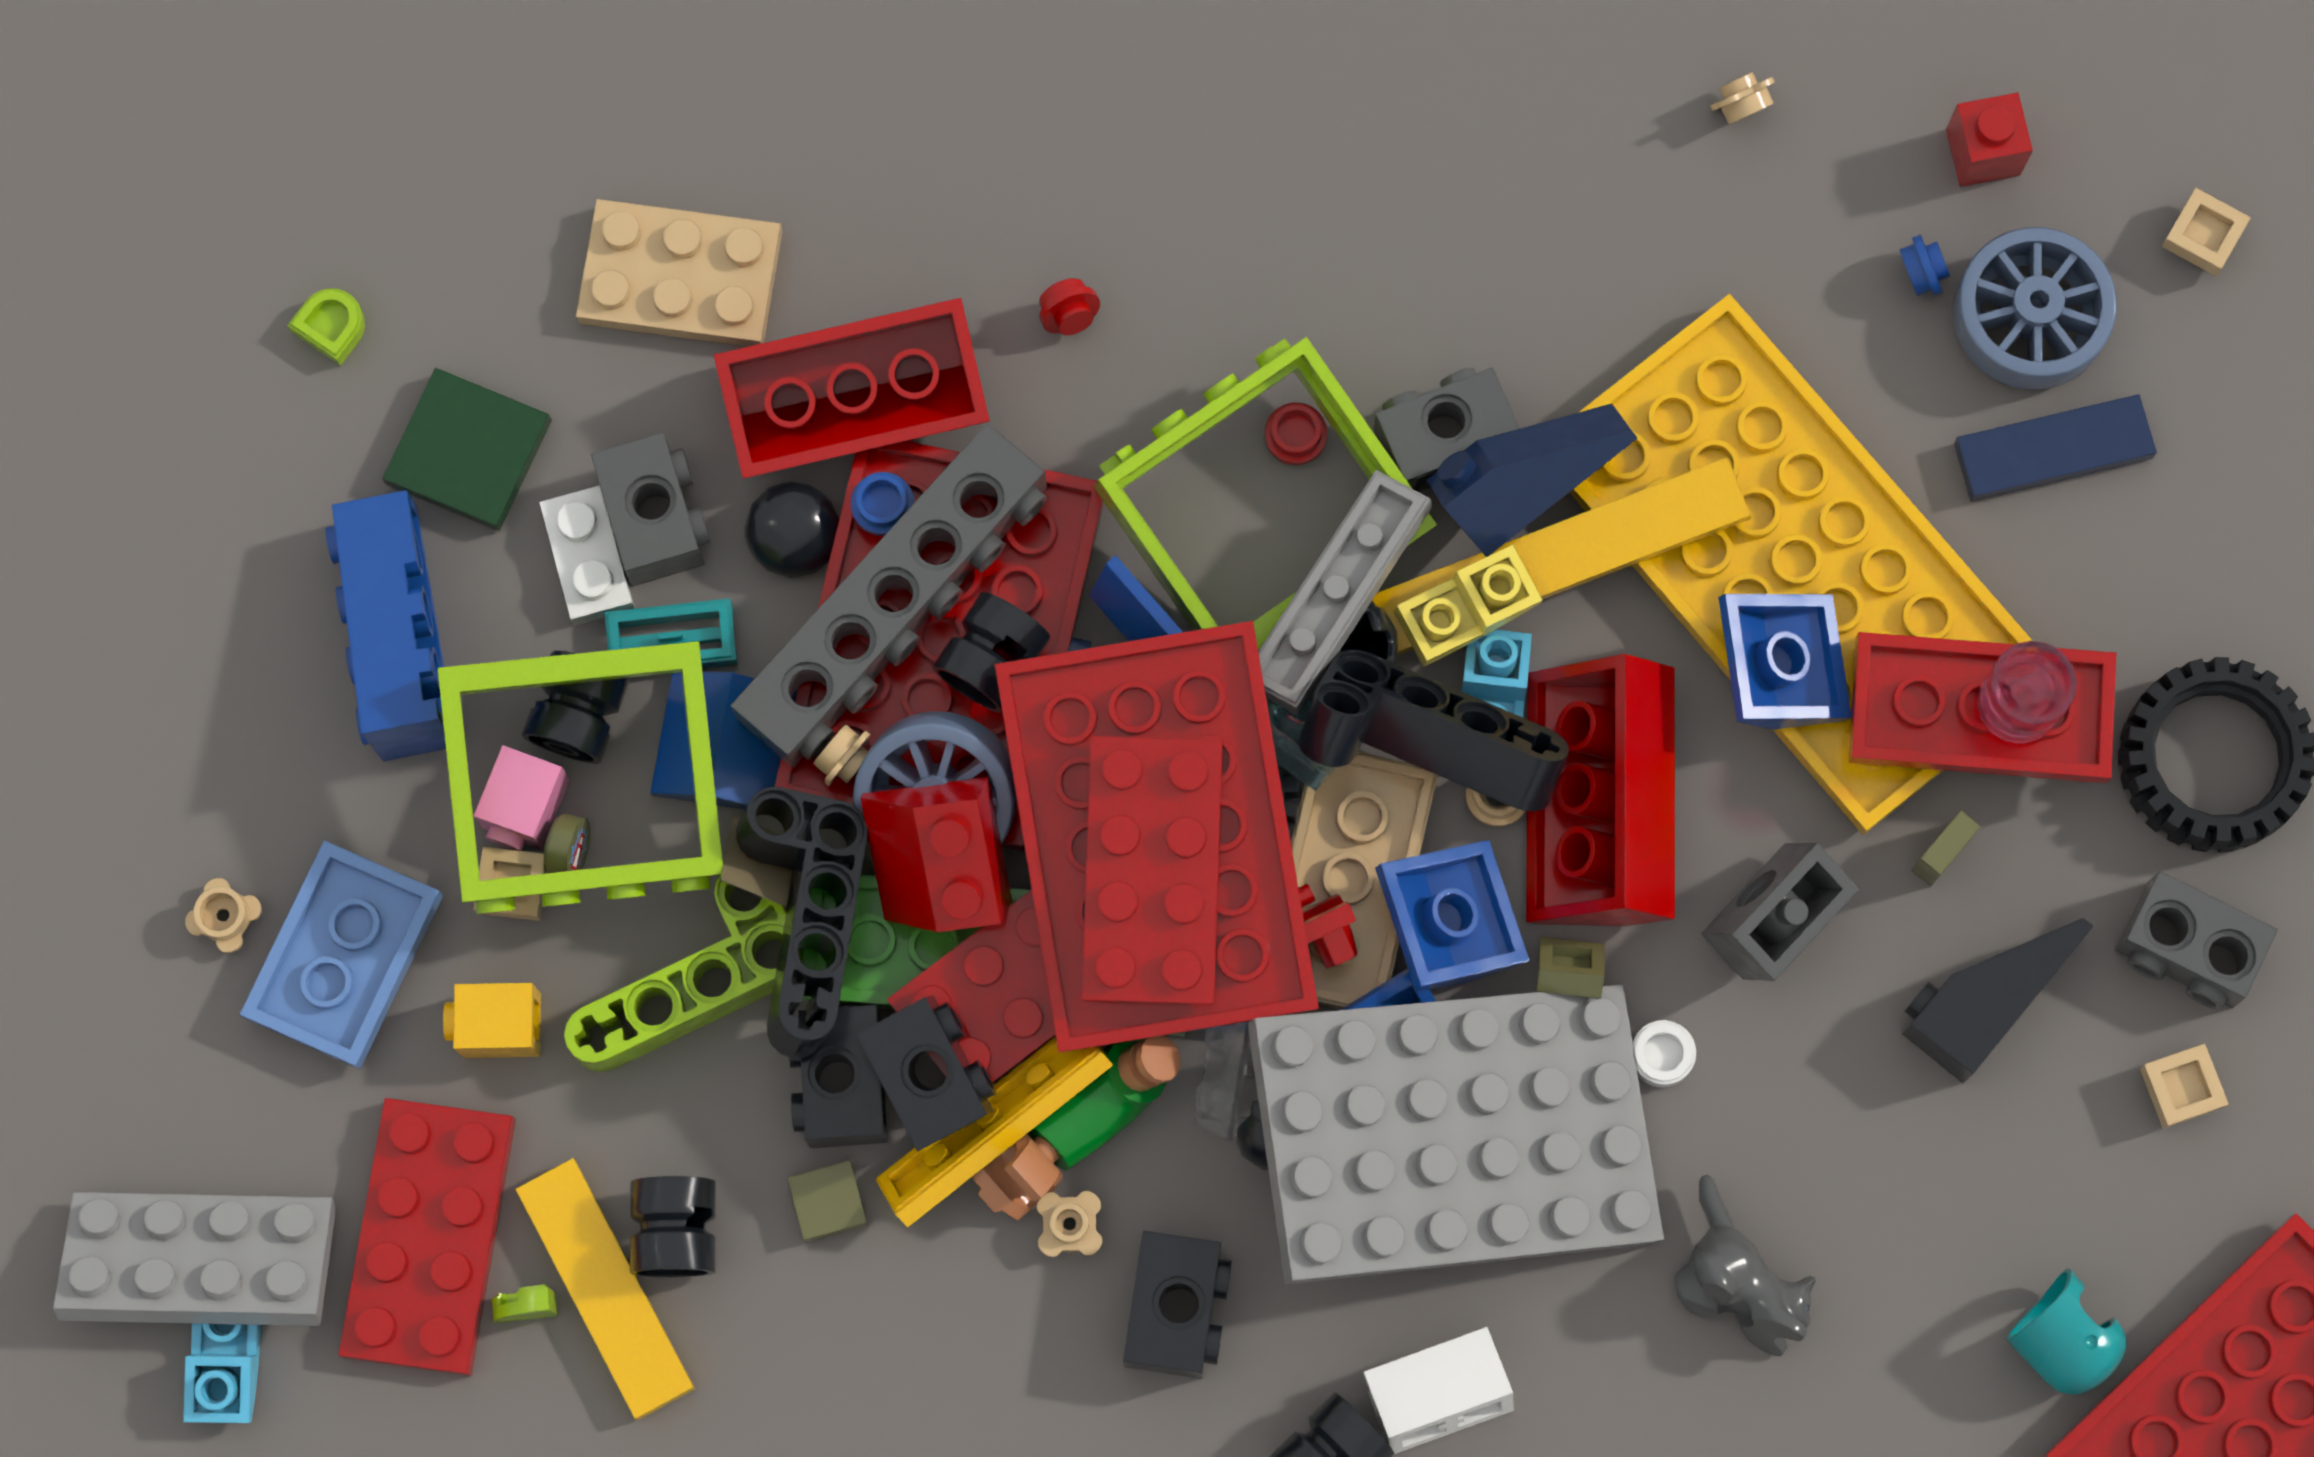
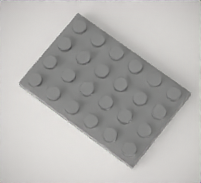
(1453, 1133)

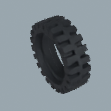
(2241, 684)

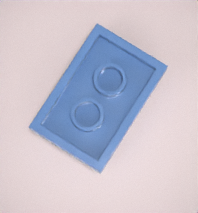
(341, 954)

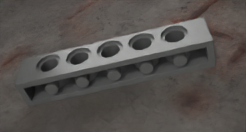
(984, 467)

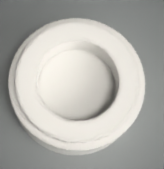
(1664, 1053)

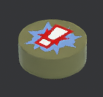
(567, 844)

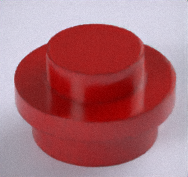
(1068, 307)
(1296, 433)

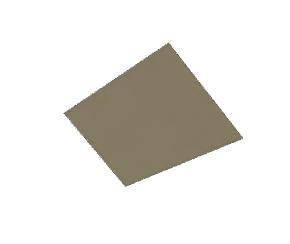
(753, 876)

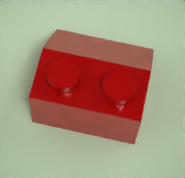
(938, 855)

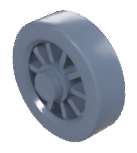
(2035, 307)
(957, 730)

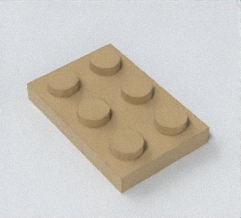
(679, 273)

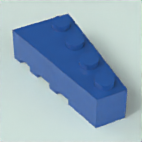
(389, 624)

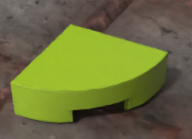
(526, 1304)

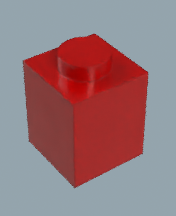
(1989, 139)

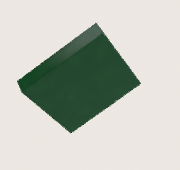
(467, 449)

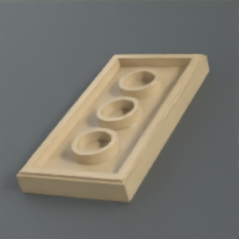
(1343, 830)

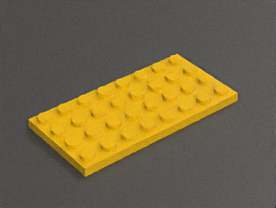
(1816, 526)

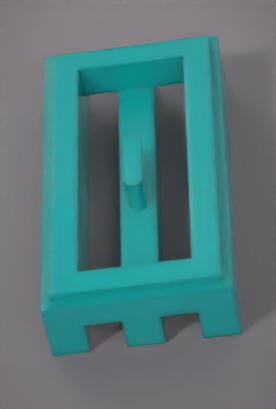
(676, 613)

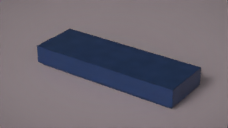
(2055, 447)

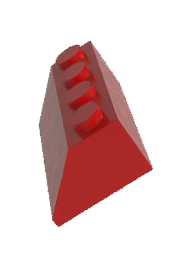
(851, 388)
(1609, 830)

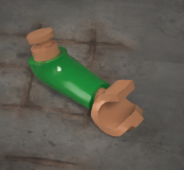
(1080, 1126)

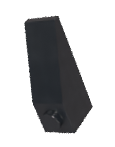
(1981, 1003)

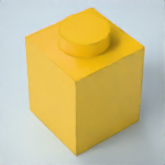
(494, 1020)

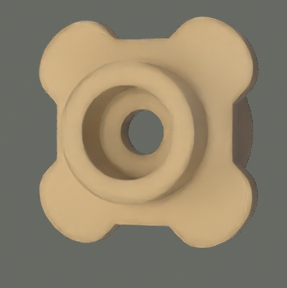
(1743, 97)
(842, 755)
(219, 897)
(1081, 1238)

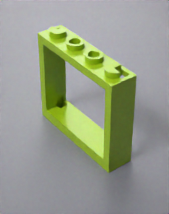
(1223, 401)
(565, 886)

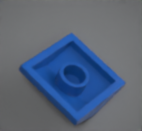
(1130, 604)
(1784, 659)
(739, 758)
(1452, 915)

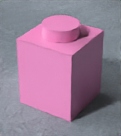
(521, 800)

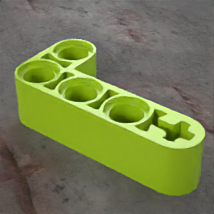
(680, 984)

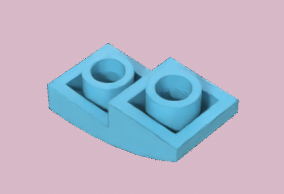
(1498, 669)
(222, 1373)

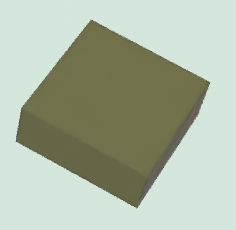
(1946, 848)
(1570, 967)
(827, 1201)

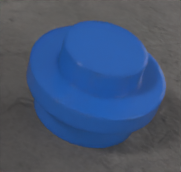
(1924, 266)
(880, 502)

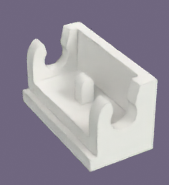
(1439, 1390)

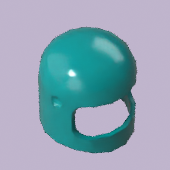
(2065, 1342)

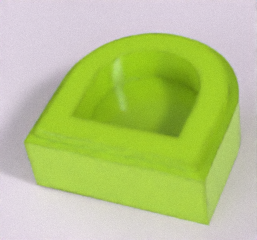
(330, 323)

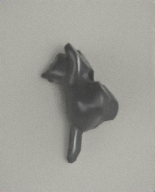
(1733, 1278)

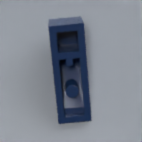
(1519, 474)

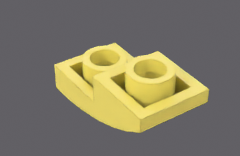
(1468, 605)

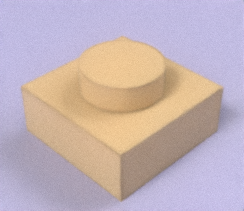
(2206, 232)
(507, 863)
(2184, 1086)

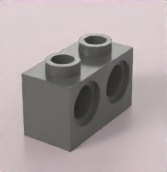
(2200, 924)

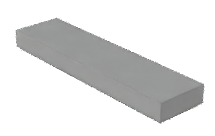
(1339, 589)

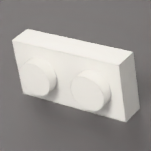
(586, 555)

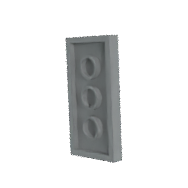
(195, 1259)

